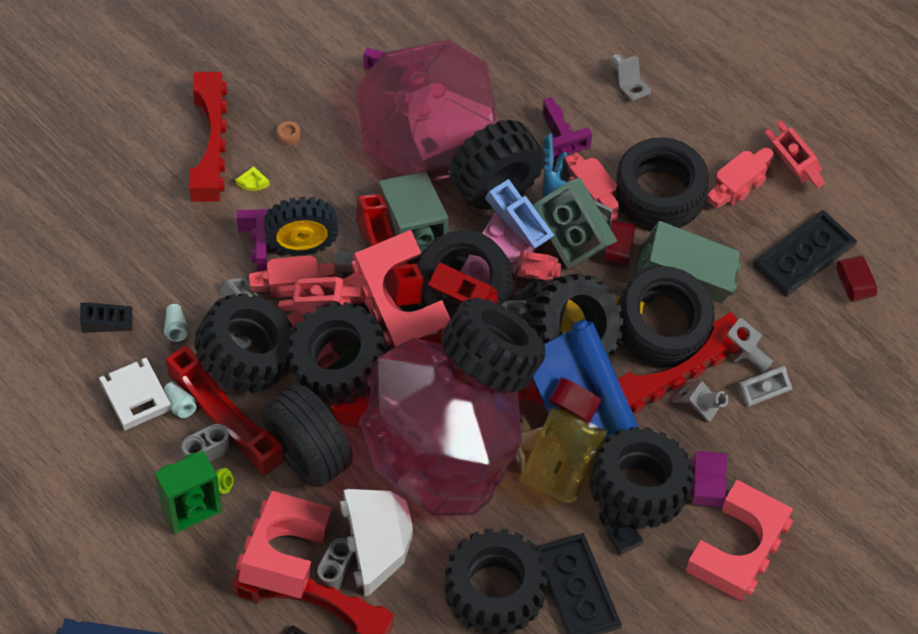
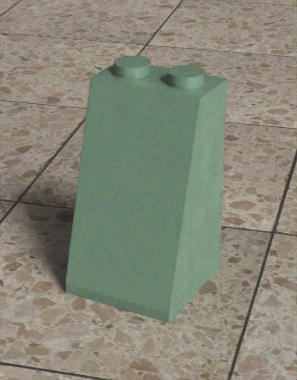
(414, 207)
(704, 259)

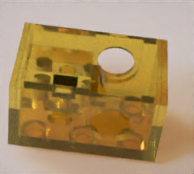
(564, 456)

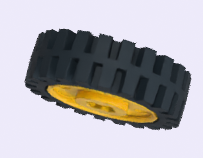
(300, 226)

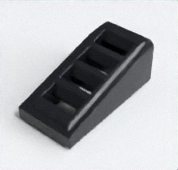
(97, 309)

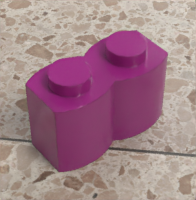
(709, 478)

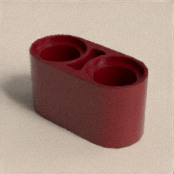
(620, 251)
(856, 278)
(574, 399)

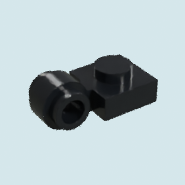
(622, 537)

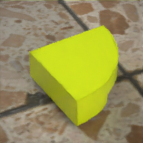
(252, 180)

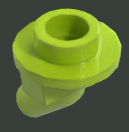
(225, 480)

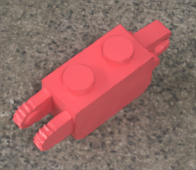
(796, 154)
(740, 177)
(595, 178)
(538, 266)
(286, 271)
(314, 292)

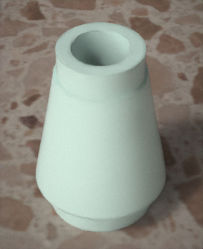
(175, 323)
(181, 401)

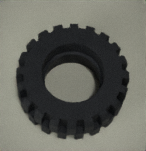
(494, 156)
(588, 294)
(324, 327)
(493, 345)
(229, 361)
(633, 502)
(501, 551)

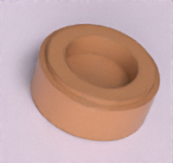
(288, 133)

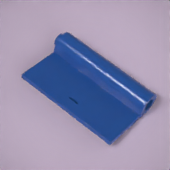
(583, 360)

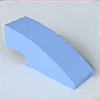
(519, 214)

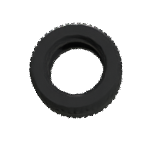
(668, 156)
(459, 244)
(687, 293)
(309, 435)

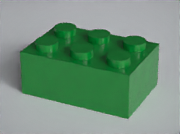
(188, 491)

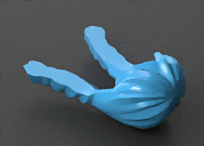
(552, 179)

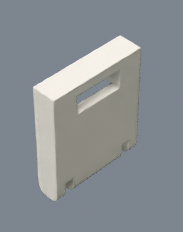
(133, 387)

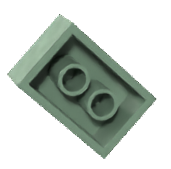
(575, 222)

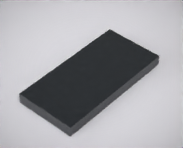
(804, 253)
(578, 587)

